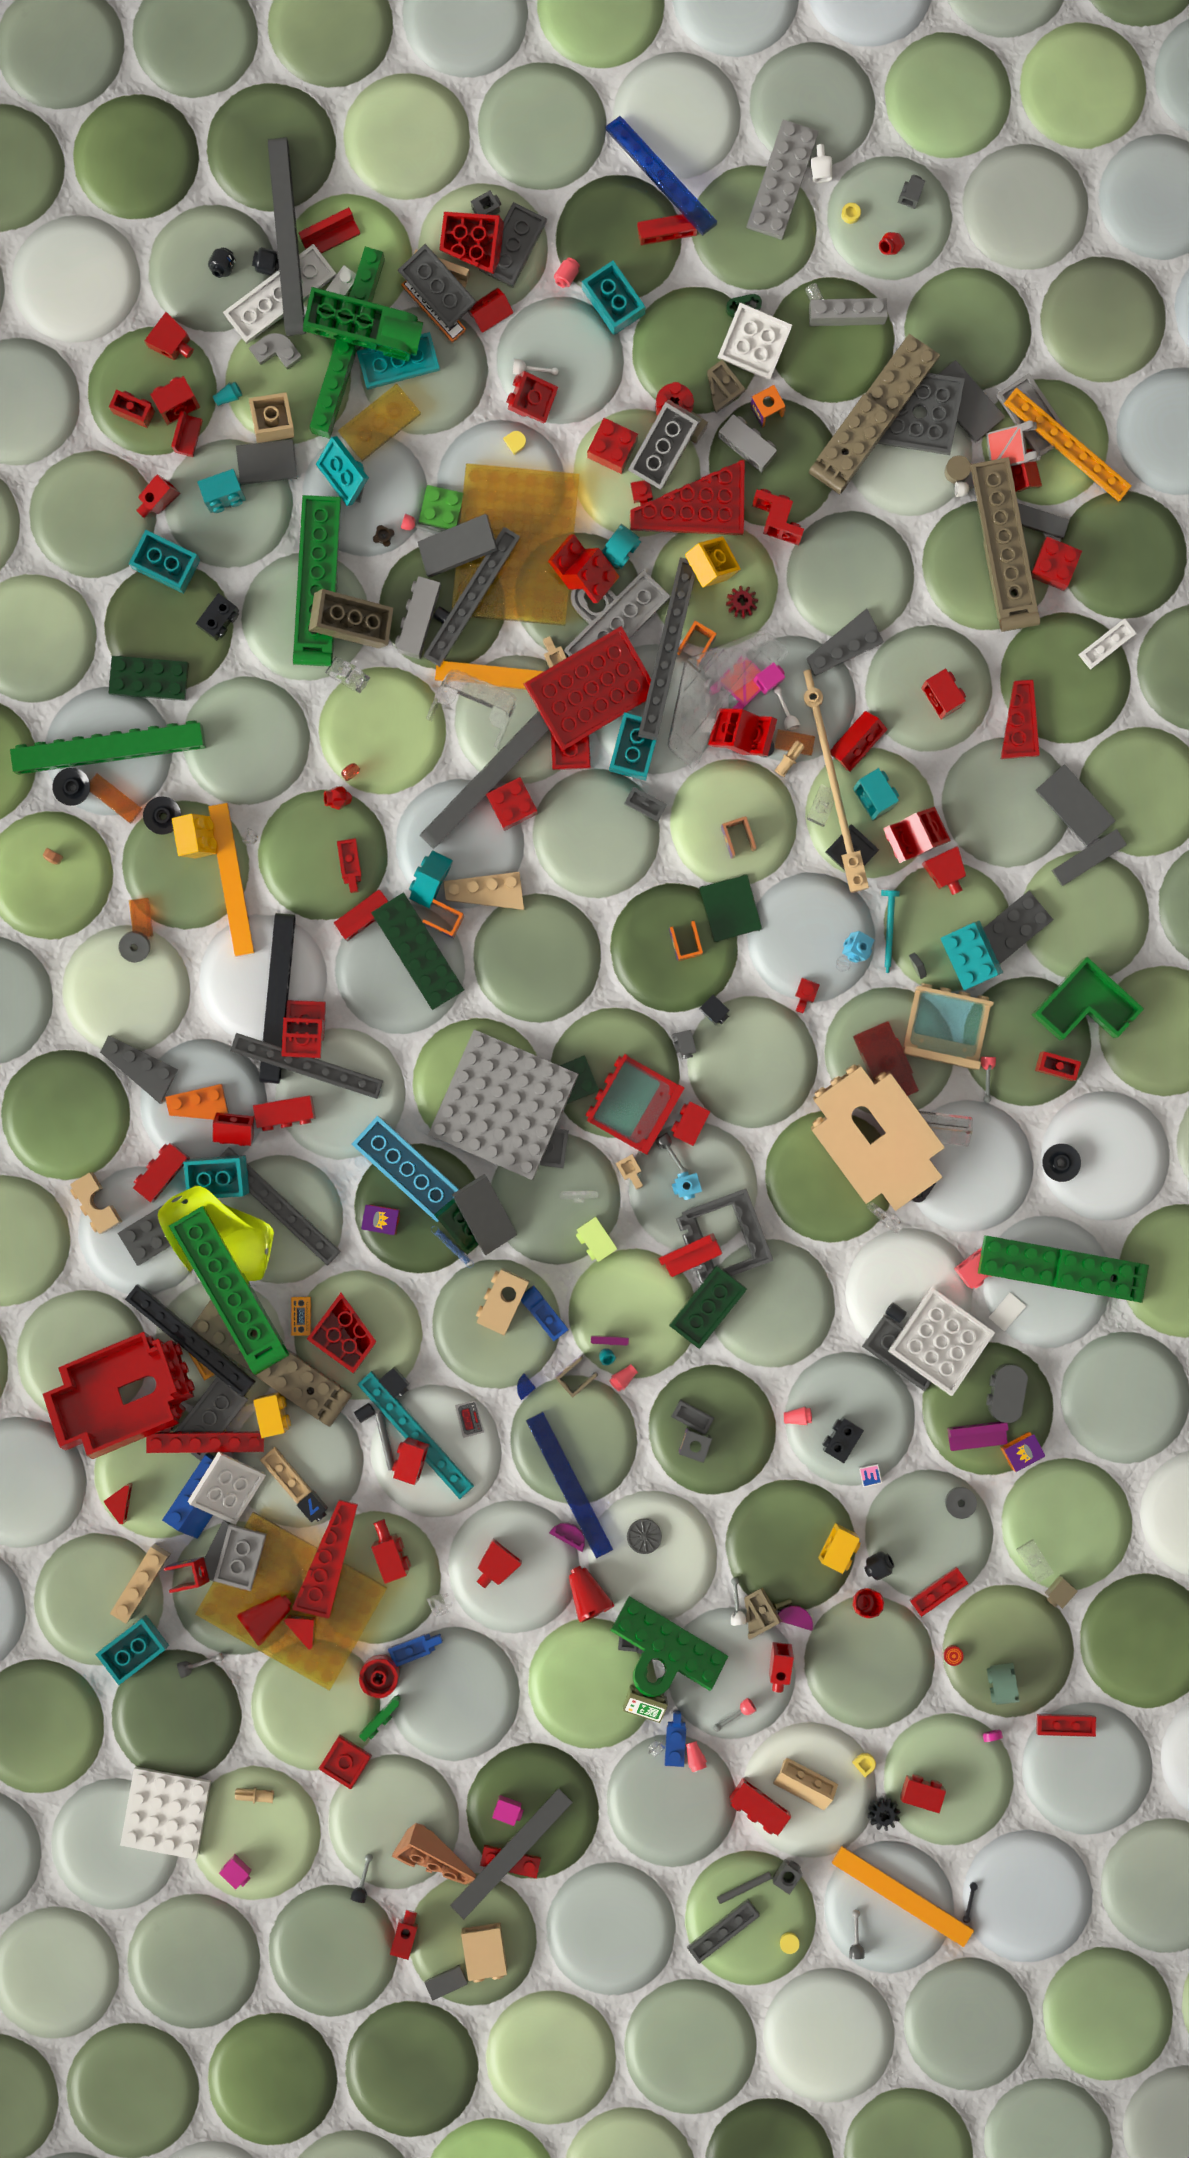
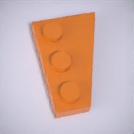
(198, 1103)

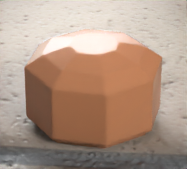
(52, 856)

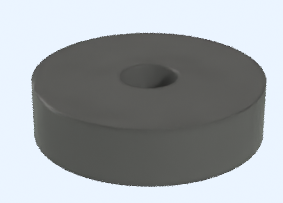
(138, 939)
(954, 1496)

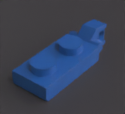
(414, 1648)
(675, 1741)

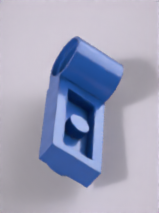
(543, 1313)

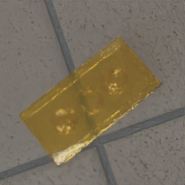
(379, 422)

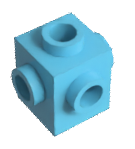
(858, 946)
(694, 1187)

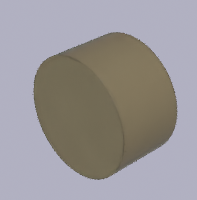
(957, 469)

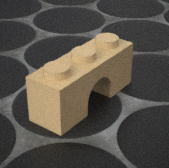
(85, 1190)

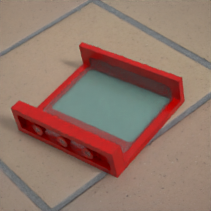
(634, 1104)

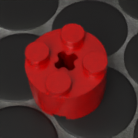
(676, 393)
(375, 1686)

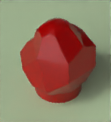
(891, 243)
(337, 797)

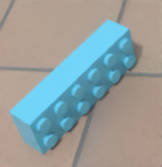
(405, 1166)

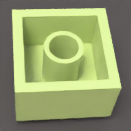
(596, 1239)

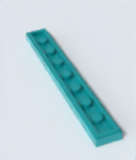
(409, 1427)

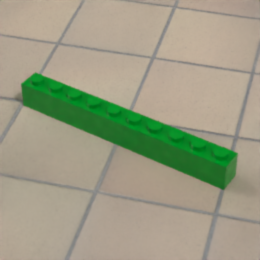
(343, 352)
(107, 748)

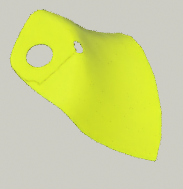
(197, 1196)

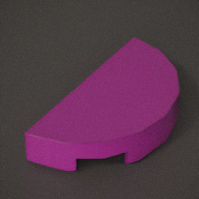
(609, 1340)
(569, 1534)
(796, 1616)

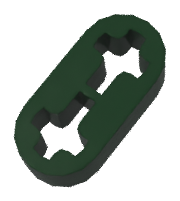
(744, 300)

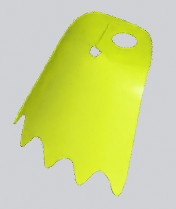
(249, 1245)

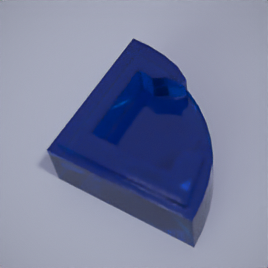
(524, 1386)

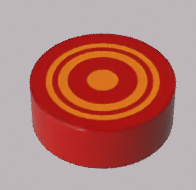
(953, 1655)

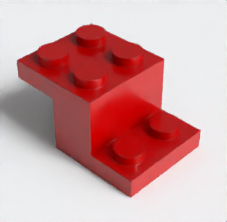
(779, 511)
(583, 568)
(743, 732)
(916, 834)
(303, 1029)

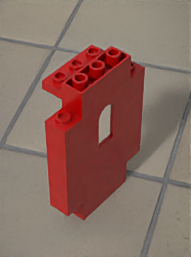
(90, 1405)

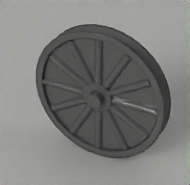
(644, 1536)

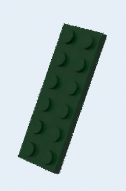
(417, 951)

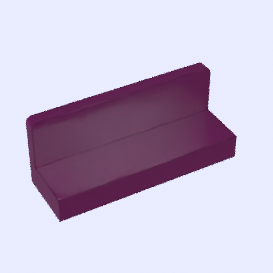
(977, 1435)

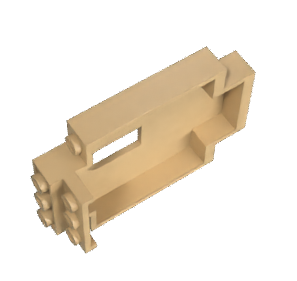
(895, 1162)

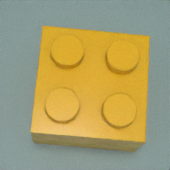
(712, 561)
(194, 836)
(271, 1414)
(839, 1548)

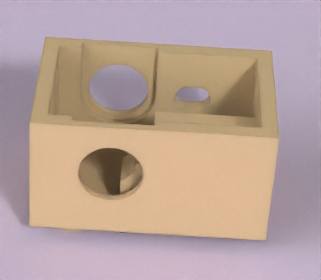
(497, 1310)

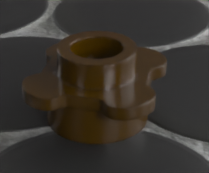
(389, 533)

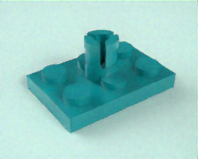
(342, 470)

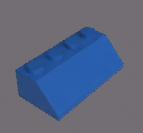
(184, 1516)

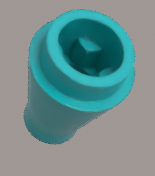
(229, 393)

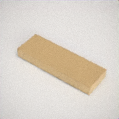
(286, 1475)

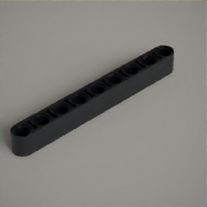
(278, 989)

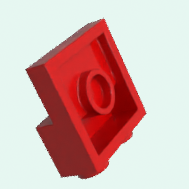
(532, 397)

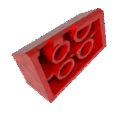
(473, 238)
(343, 1335)

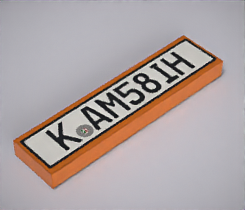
(452, 333)

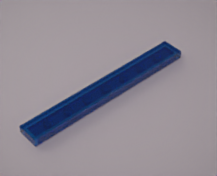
(661, 175)
(569, 1485)

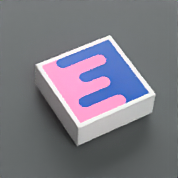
(870, 1475)

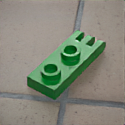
(381, 1718)

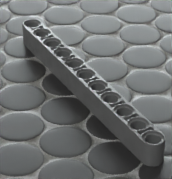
(286, 236)
(484, 781)

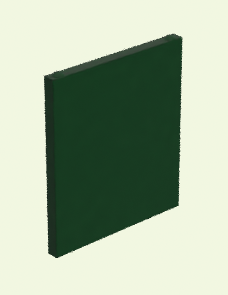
(730, 908)

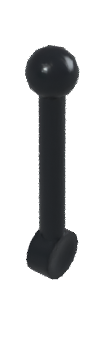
(973, 1886)

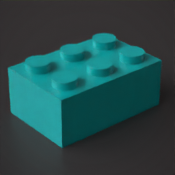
(613, 297)
(164, 561)
(632, 753)
(876, 793)
(971, 955)
(219, 1175)
(132, 1649)

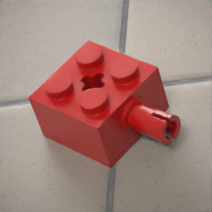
(389, 1554)

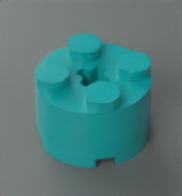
(620, 545)

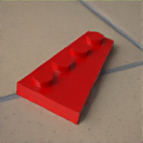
(1021, 724)

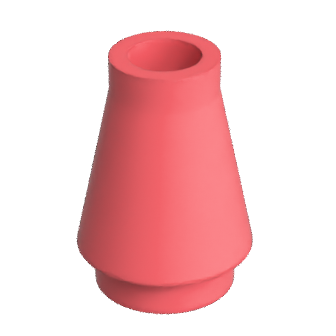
(622, 1378)
(799, 1416)
(695, 1757)

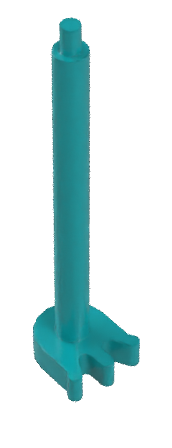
(890, 923)

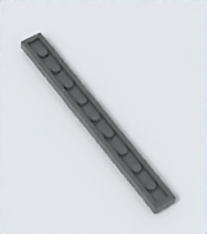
(667, 651)

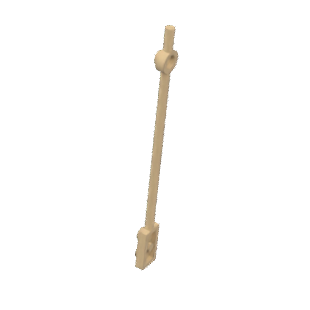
(852, 860)

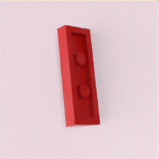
(938, 1591)
(1066, 1725)
(526, 1866)

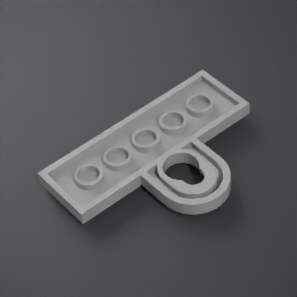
(628, 609)

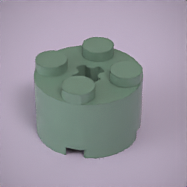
(1004, 1683)

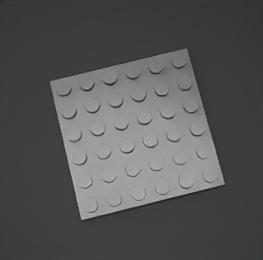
(503, 1104)

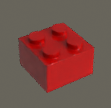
(174, 398)
(612, 445)
(1055, 563)
(944, 693)
(512, 803)

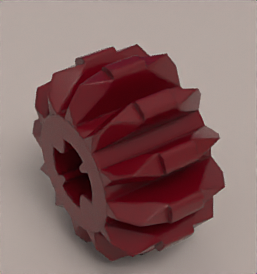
(735, 605)

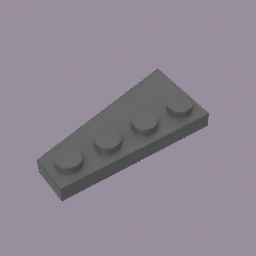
(846, 644)

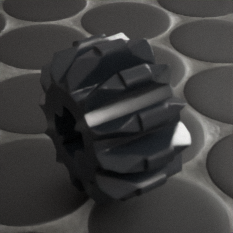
(886, 1820)

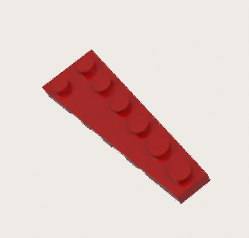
(323, 1576)

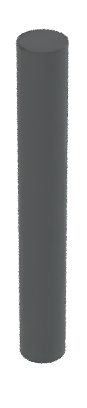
(385, 1440)
(744, 1887)

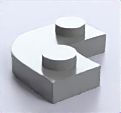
(273, 345)

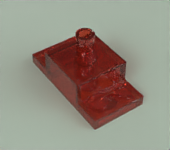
(883, 1052)

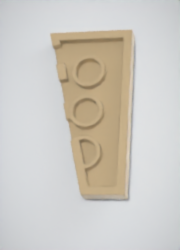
(490, 890)

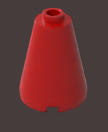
(588, 1595)
(264, 1617)

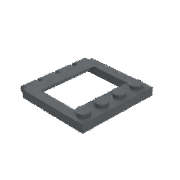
(749, 1225)

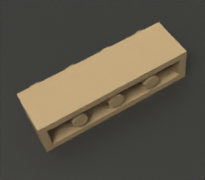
(140, 1583)

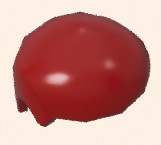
(868, 1603)

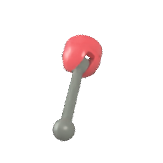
(410, 523)
(988, 1063)
(746, 1708)

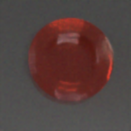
(350, 771)

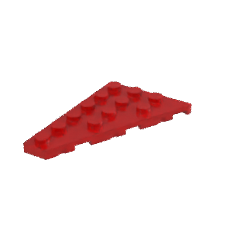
(701, 507)

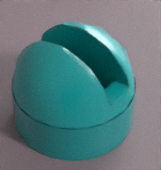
(606, 1356)

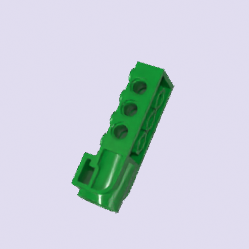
(363, 324)

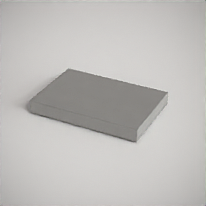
(240, 1557)

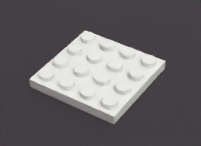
(941, 1341)
(165, 1813)

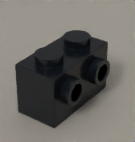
(218, 617)
(842, 1439)

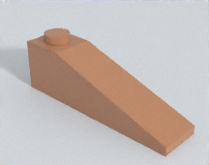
(427, 1850)

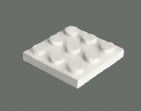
(754, 341)
(226, 1488)

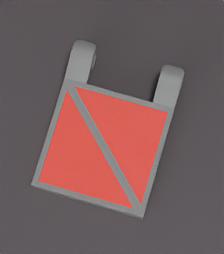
(1011, 443)

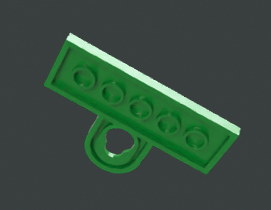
(669, 1644)

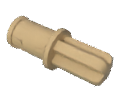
(789, 758)
(254, 1795)

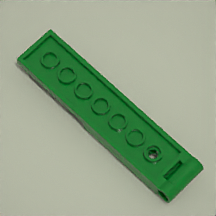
(315, 572)
(1063, 1269)
(229, 1290)

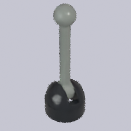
(359, 1894)

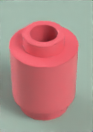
(566, 272)

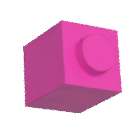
(769, 678)
(507, 1810)
(235, 1872)

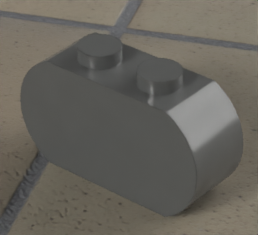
(1007, 1393)

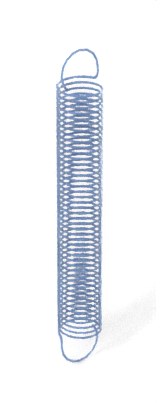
(454, 1247)

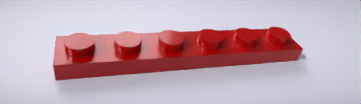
(204, 1442)

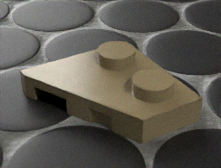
(723, 385)
(760, 1613)

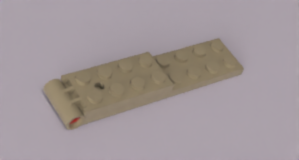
(874, 414)
(1005, 545)
(288, 1377)

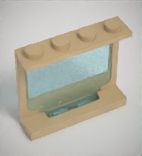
(947, 1026)

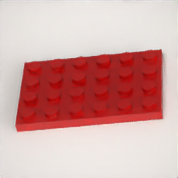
(590, 688)

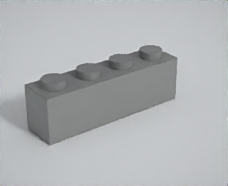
(848, 312)
(418, 618)

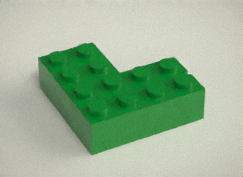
(1090, 993)

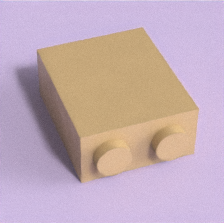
(484, 1952)

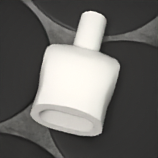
(821, 166)

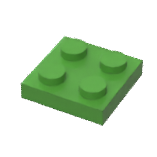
(441, 507)

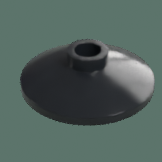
(63, 783)
(153, 811)
(1070, 1166)

